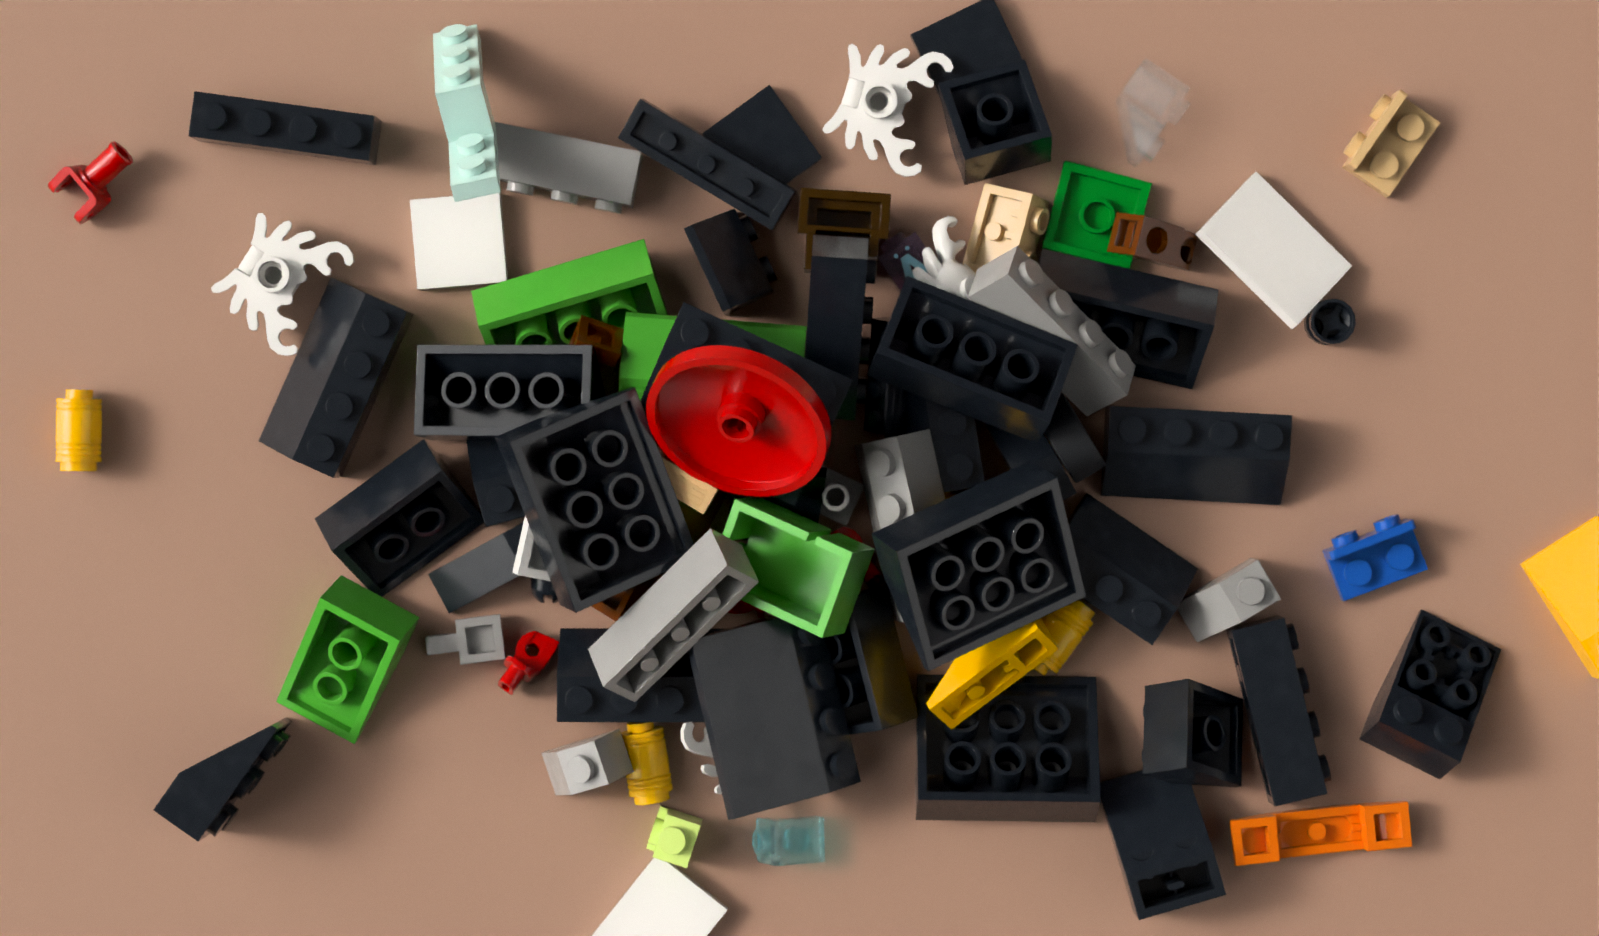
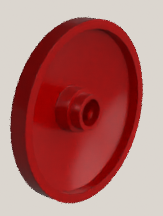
(738, 421)

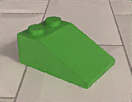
(346, 658)

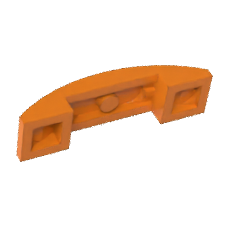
(1320, 831)

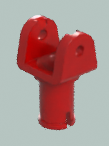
(93, 179)

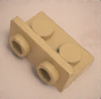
(1390, 143)
(1005, 221)

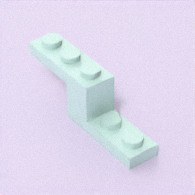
(466, 112)

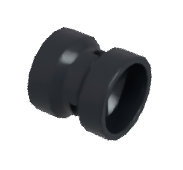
(1337, 323)

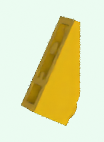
(989, 671)

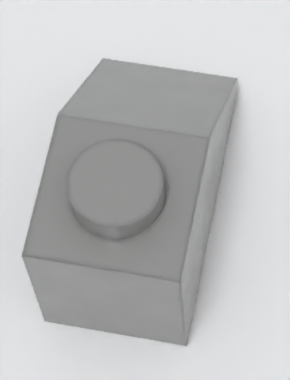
(1228, 600)
(588, 763)

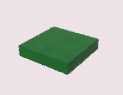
(1087, 209)

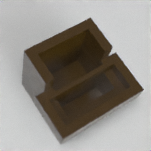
(843, 215)

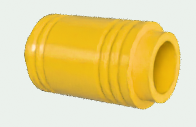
(78, 431)
(1067, 629)
(650, 762)

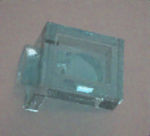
(789, 840)

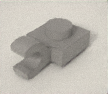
(475, 638)

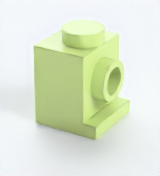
(674, 836)

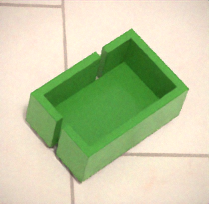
(799, 566)

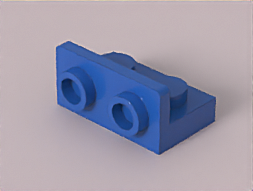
(1374, 558)

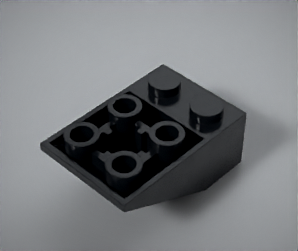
(1431, 696)
(204, 794)
(1160, 843)

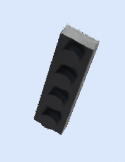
(707, 164)

